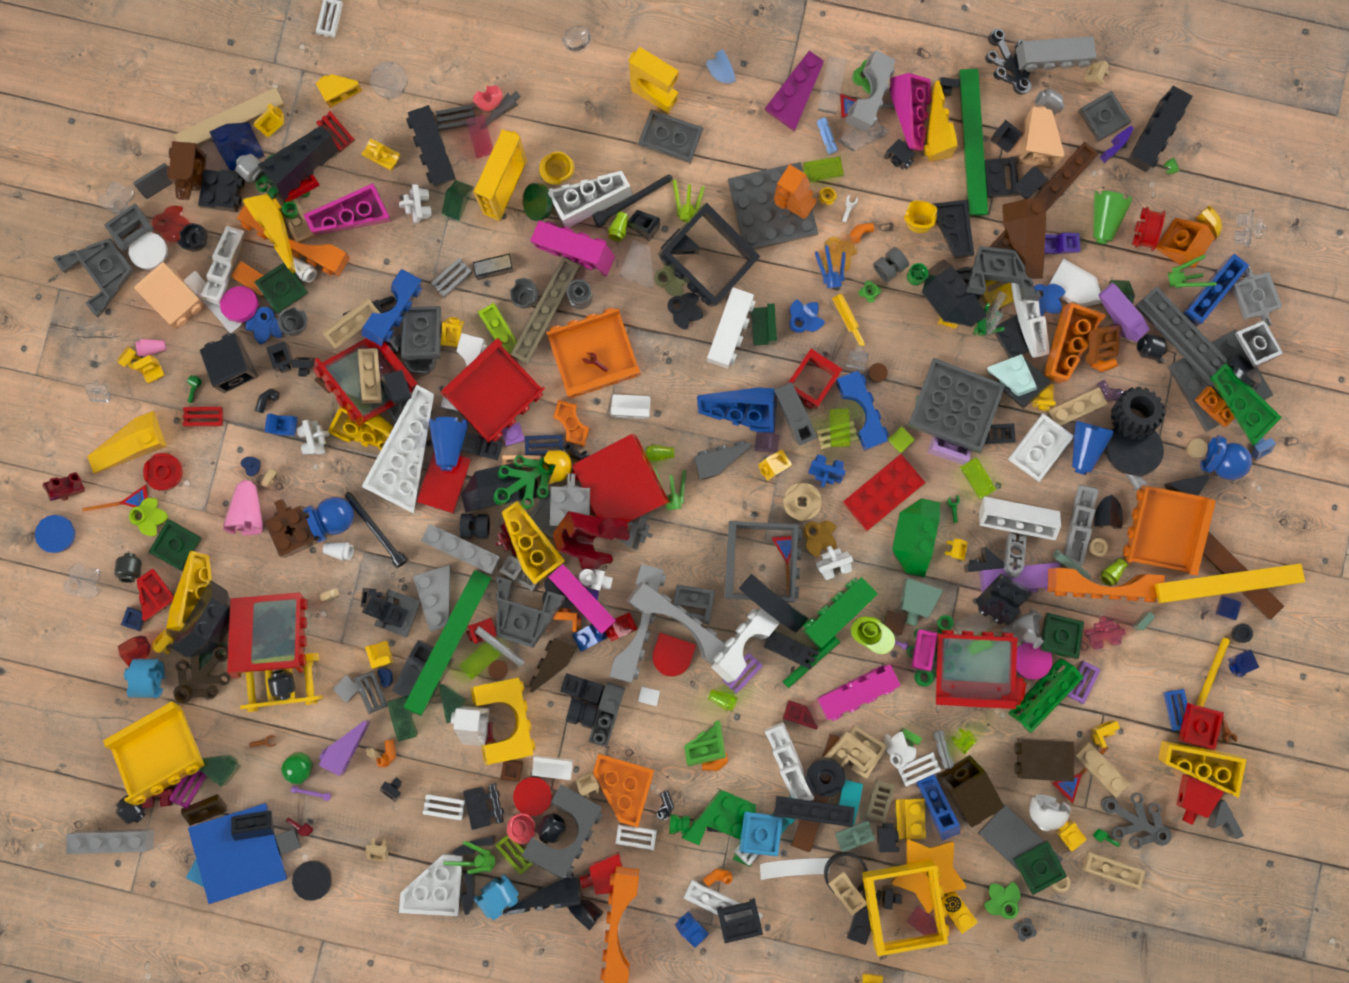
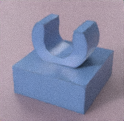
(1263, 448)

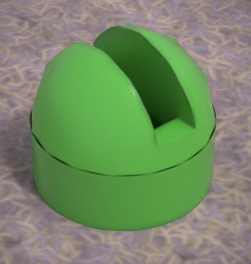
(1173, 166)

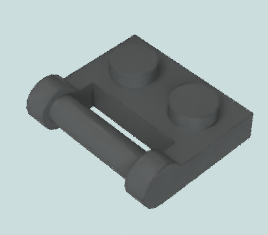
(127, 222)
(695, 598)
(405, 602)

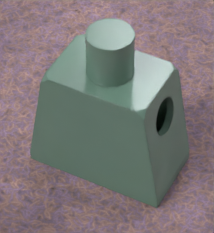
(918, 600)

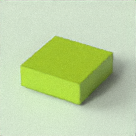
(901, 439)

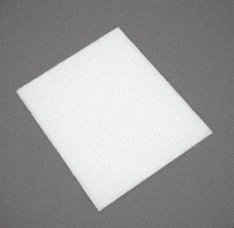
(649, 696)

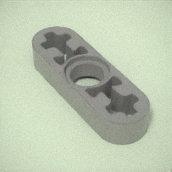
(1010, 557)

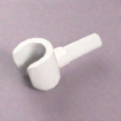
(849, 206)

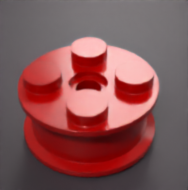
(1148, 228)

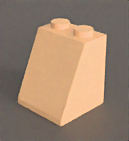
(1040, 139)
(169, 295)

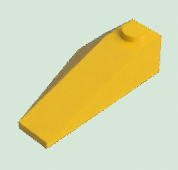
(940, 134)
(267, 214)
(132, 441)
(533, 549)

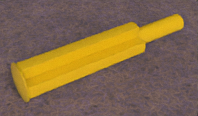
(848, 317)

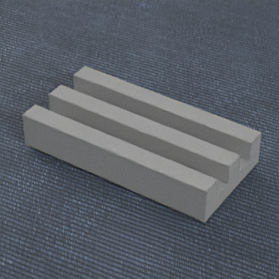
(444, 274)

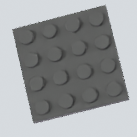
(759, 217)
(1193, 383)
(956, 405)

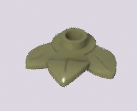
(672, 285)

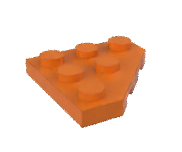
(623, 786)

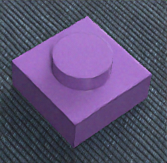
(513, 435)

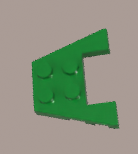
(723, 814)

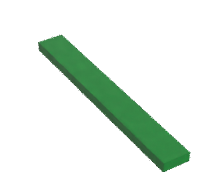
(973, 142)
(447, 643)

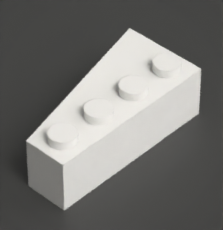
(584, 199)
(471, 724)

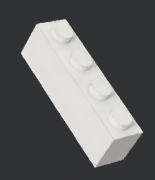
(730, 328)
(1019, 518)

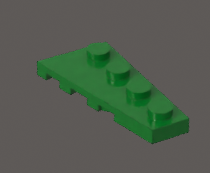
(1248, 408)

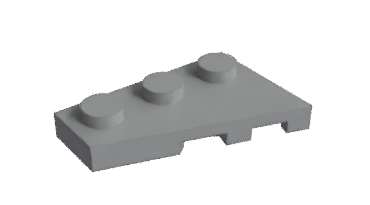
(434, 595)

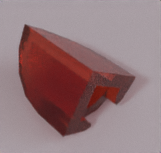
(134, 648)

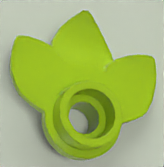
(150, 516)

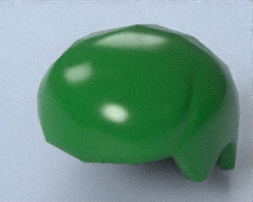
(297, 768)

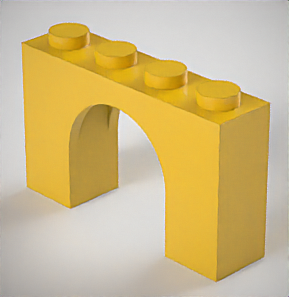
(653, 79)
(519, 742)

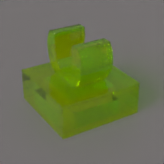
(965, 742)

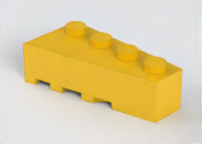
(1210, 766)

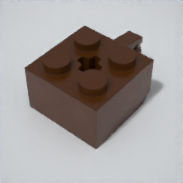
(186, 168)
(281, 526)

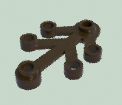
(199, 677)

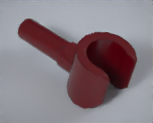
(593, 360)
(490, 733)
(303, 830)

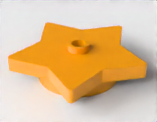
(943, 857)

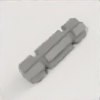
(943, 749)

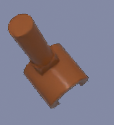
(1227, 732)
(262, 742)

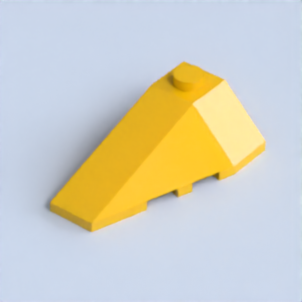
(373, 432)
(189, 590)

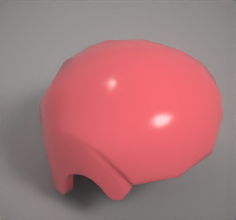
(489, 99)
(520, 828)

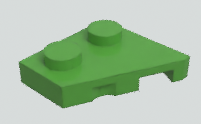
(706, 747)

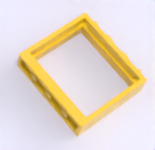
(500, 175)
(913, 943)

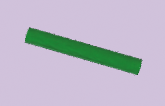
(801, 671)

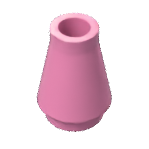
(149, 347)

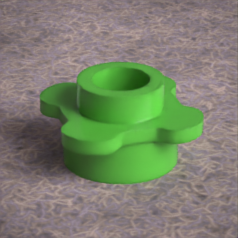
(874, 291)

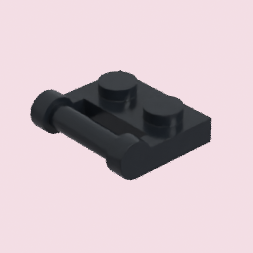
(996, 177)
(741, 927)

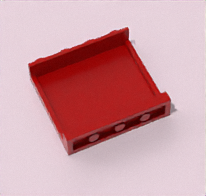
(492, 391)
(621, 481)

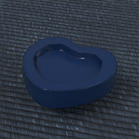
(251, 465)
(385, 676)

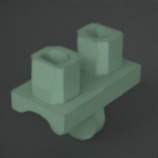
(854, 836)

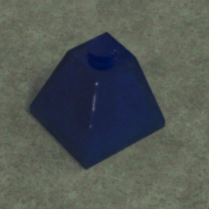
(234, 141)

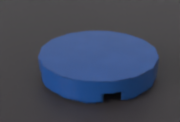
(55, 534)

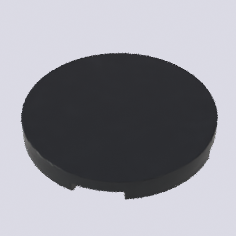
(1135, 456)

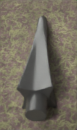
(506, 105)

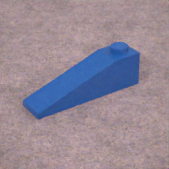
(747, 407)

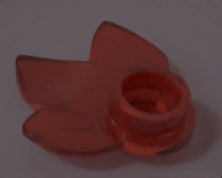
(173, 224)

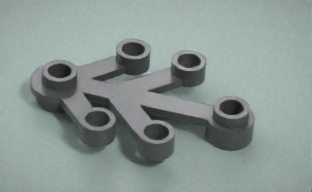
(1139, 822)

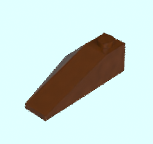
(1026, 229)

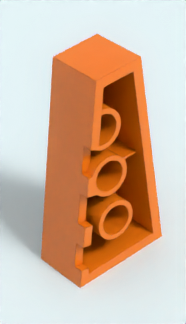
(1070, 340)

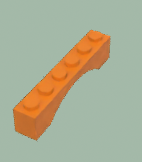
(326, 256)
(1071, 581)
(625, 890)

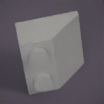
(1259, 344)

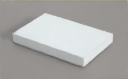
(1040, 447)

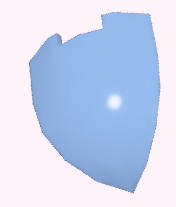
(721, 68)

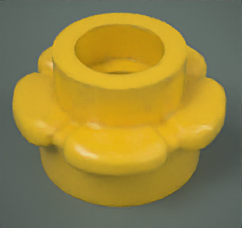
(827, 191)

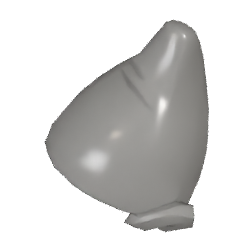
(1026, 628)

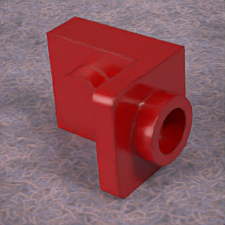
(487, 625)
(622, 626)

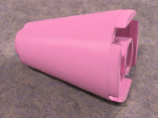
(244, 511)

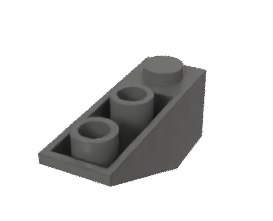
(795, 414)
(715, 462)
(606, 714)

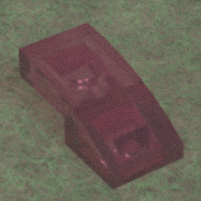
(480, 136)
(922, 921)

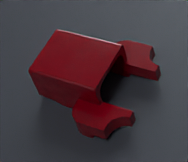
(577, 534)

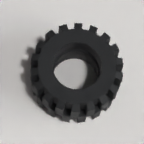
(1146, 403)

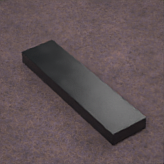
(814, 811)

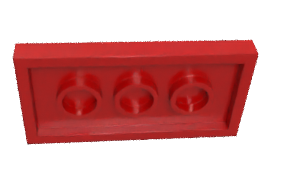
(883, 492)

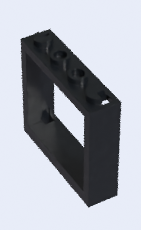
(729, 234)

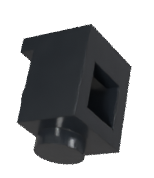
(900, 155)
(275, 354)
(887, 838)

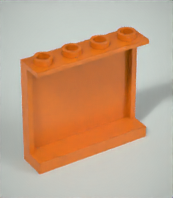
(598, 335)
(1169, 529)

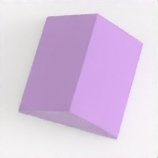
(949, 451)

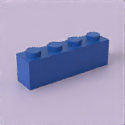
(1210, 296)

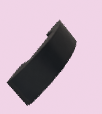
(773, 604)

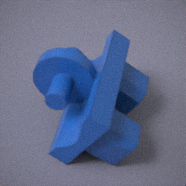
(827, 473)

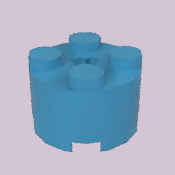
(144, 678)
(496, 897)

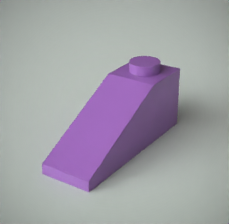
(1123, 313)
(340, 753)

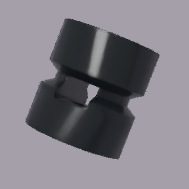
(482, 526)
(582, 713)

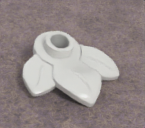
(898, 750)

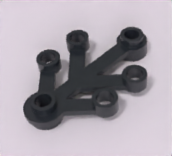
(1010, 63)

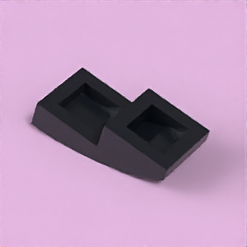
(479, 446)
(385, 611)
(582, 688)
(480, 841)
(467, 897)

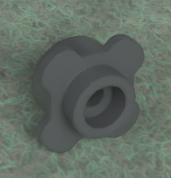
(1023, 935)

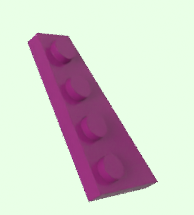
(794, 93)

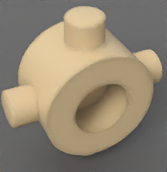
(373, 753)

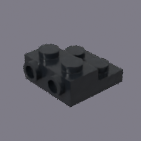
(221, 190)
(1002, 599)

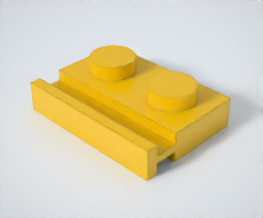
(910, 818)

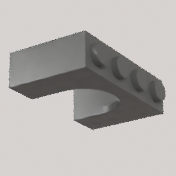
(559, 861)

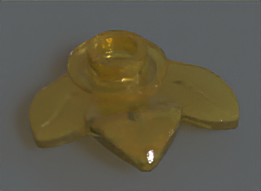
(836, 255)

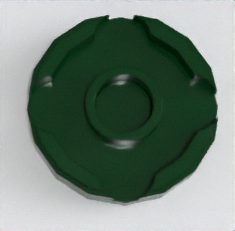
(537, 201)

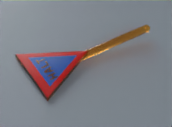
(133, 500)
(784, 546)
(1069, 789)

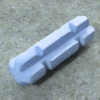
(827, 135)

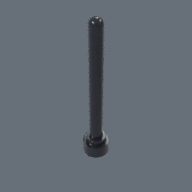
(601, 218)
(398, 558)

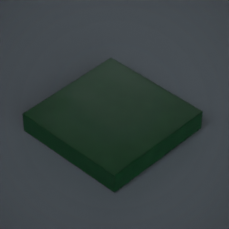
(281, 288)
(174, 544)
(1062, 636)
(1040, 867)

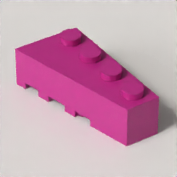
(349, 212)
(573, 246)
(858, 691)

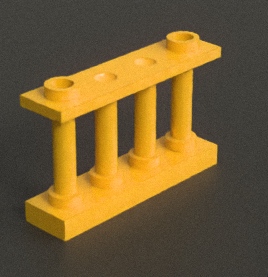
(311, 699)

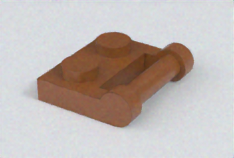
(1101, 338)

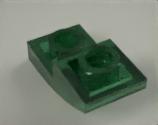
(402, 719)

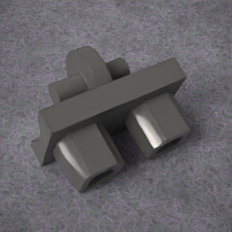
(638, 532)

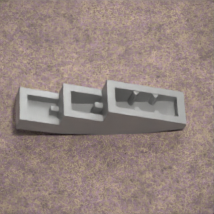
(1080, 523)

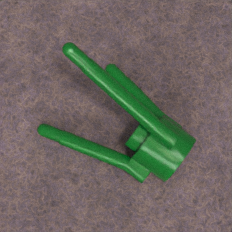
(980, 327)

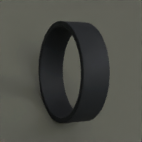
(841, 854)

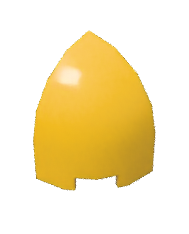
(1212, 219)

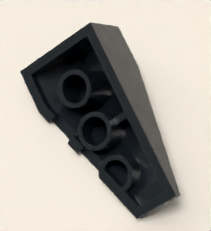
(557, 893)

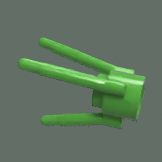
(1178, 278)
(675, 500)
(484, 862)

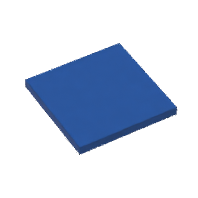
(232, 865)

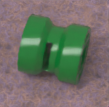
(917, 274)
(678, 824)

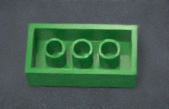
(839, 612)

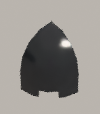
(1109, 513)
(586, 913)

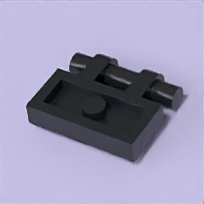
(478, 809)

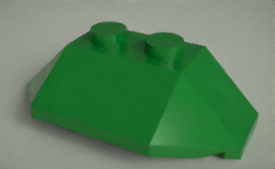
(916, 536)

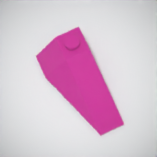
(910, 98)

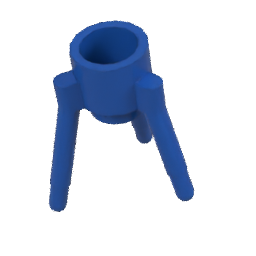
(832, 278)

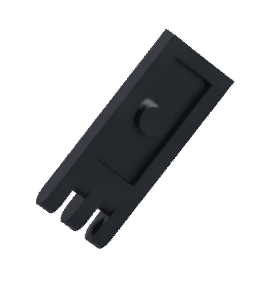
(790, 649)

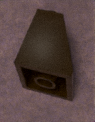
(1044, 759)
(971, 791)

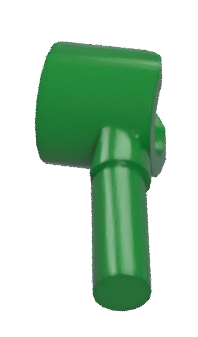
(195, 382)
(954, 508)
(1101, 835)

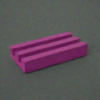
(180, 785)

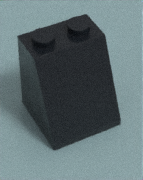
(227, 363)

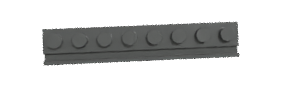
(1183, 335)

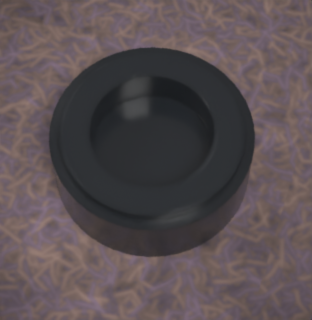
(1242, 633)

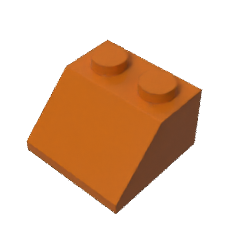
(1185, 241)

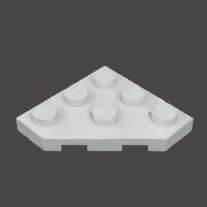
(435, 890)

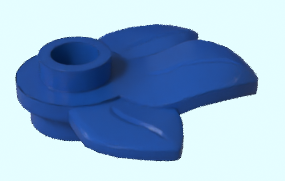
(1049, 300)
(806, 315)
(264, 328)

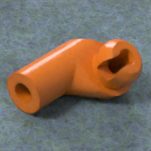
(858, 231)
(1102, 365)
(389, 755)
(715, 765)
(718, 875)

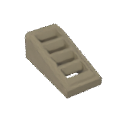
(878, 783)

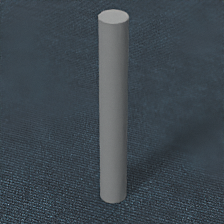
(499, 646)

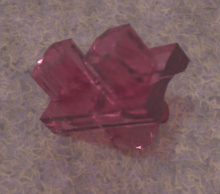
(1103, 630)

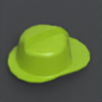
(873, 634)

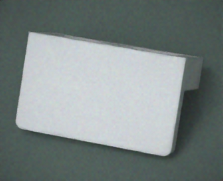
(630, 406)
(552, 767)

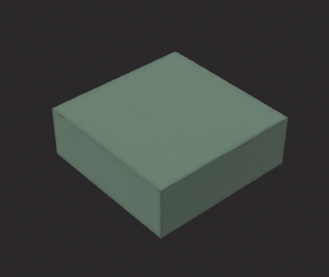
(1143, 621)

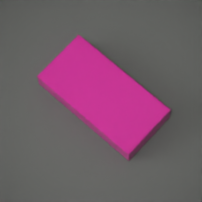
(924, 650)

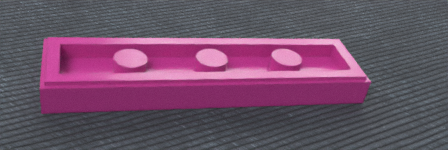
(582, 598)

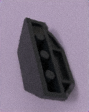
(949, 296)
(484, 483)
(206, 623)

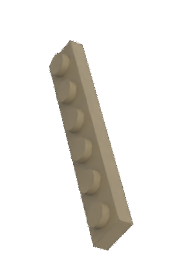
(545, 310)

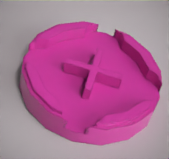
(239, 304)
(1032, 662)

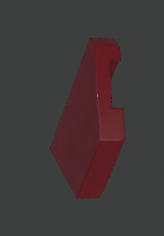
(799, 714)

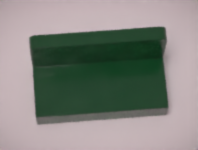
(764, 325)

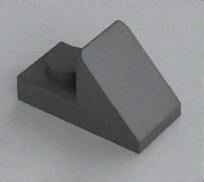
(1223, 815)

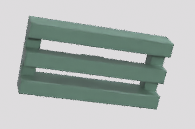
(1067, 562)

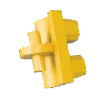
(381, 154)

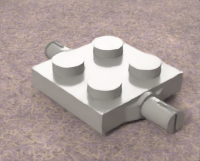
(1256, 296)
(568, 499)

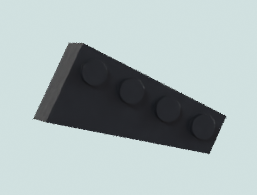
(1159, 128)
(431, 146)
(298, 160)

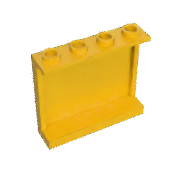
(154, 752)

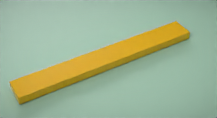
(1229, 583)

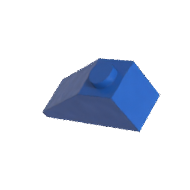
(939, 807)

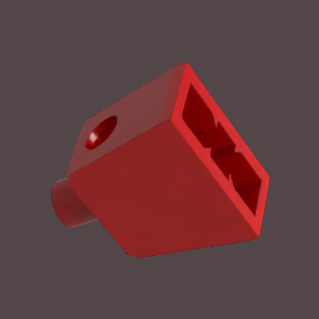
(1197, 798)
(601, 874)

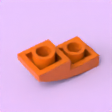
(1215, 406)

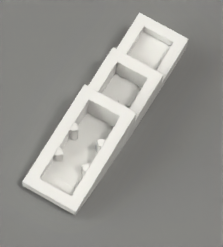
(223, 265)
(1031, 323)
(789, 762)

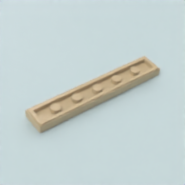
(244, 112)

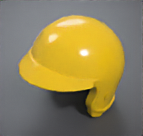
(556, 168)
(920, 216)
(562, 465)

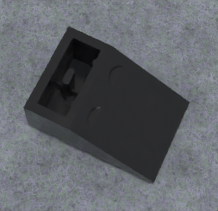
(413, 668)

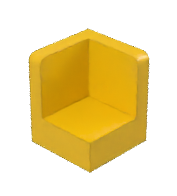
(379, 654)

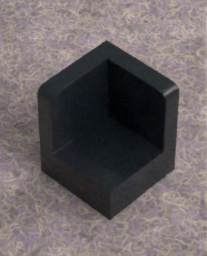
(1006, 136)

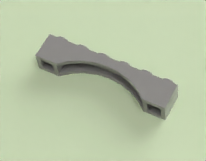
(648, 601)
(626, 663)

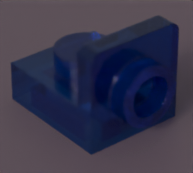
(1242, 663)

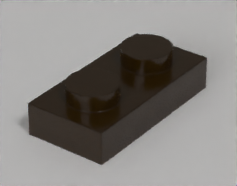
(204, 810)

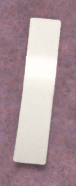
(197, 284)
(793, 867)

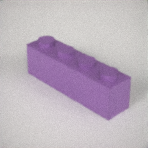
(1031, 576)

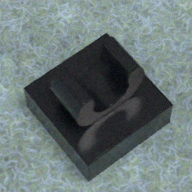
(947, 84)
(303, 364)
(365, 594)
(391, 791)
(890, 897)

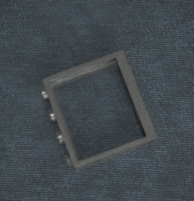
(795, 555)

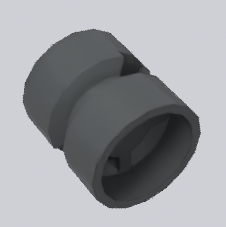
(891, 264)
(579, 294)

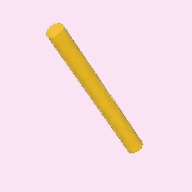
(1213, 672)

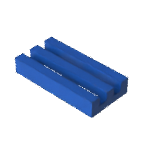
(1167, 695)

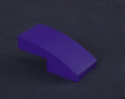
(1118, 141)
(1062, 244)

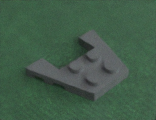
(104, 265)
(1000, 266)
(521, 622)

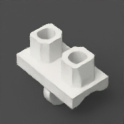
(416, 195)
(315, 437)
(834, 559)
(594, 579)

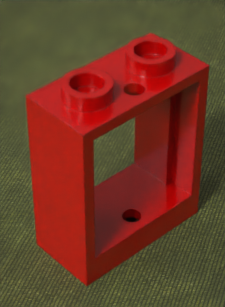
(822, 363)

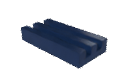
(542, 445)

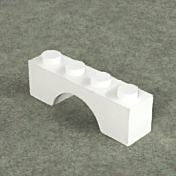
(468, 348)
(731, 662)

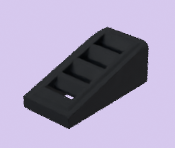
(1012, 439)

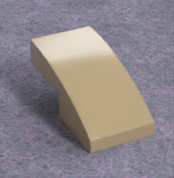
(847, 893)

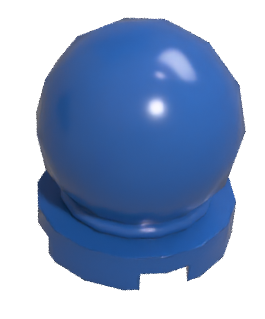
(1228, 460)
(330, 517)

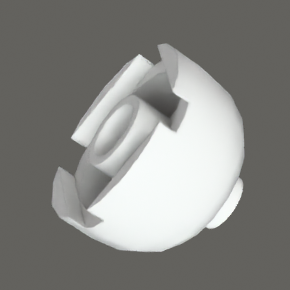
(1048, 813)

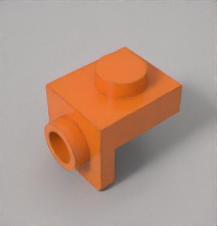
(564, 614)

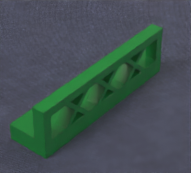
(1048, 697)

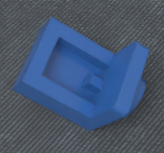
(281, 425)
(588, 637)
(691, 929)

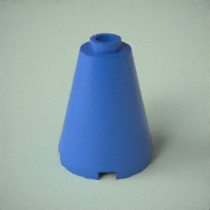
(447, 440)
(1088, 446)

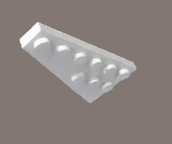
(399, 464)

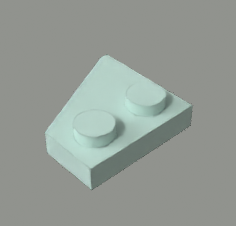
(1014, 374)

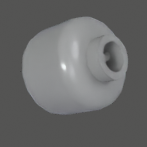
(1051, 100)
(248, 168)

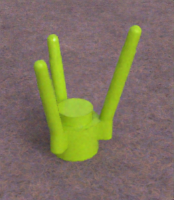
(687, 210)

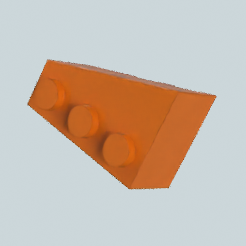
(794, 193)

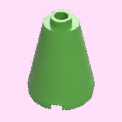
(1108, 215)

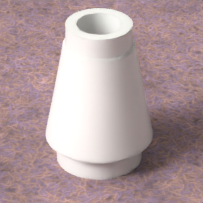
(304, 270)
(341, 551)

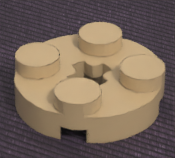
(800, 512)

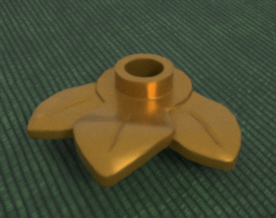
(822, 537)

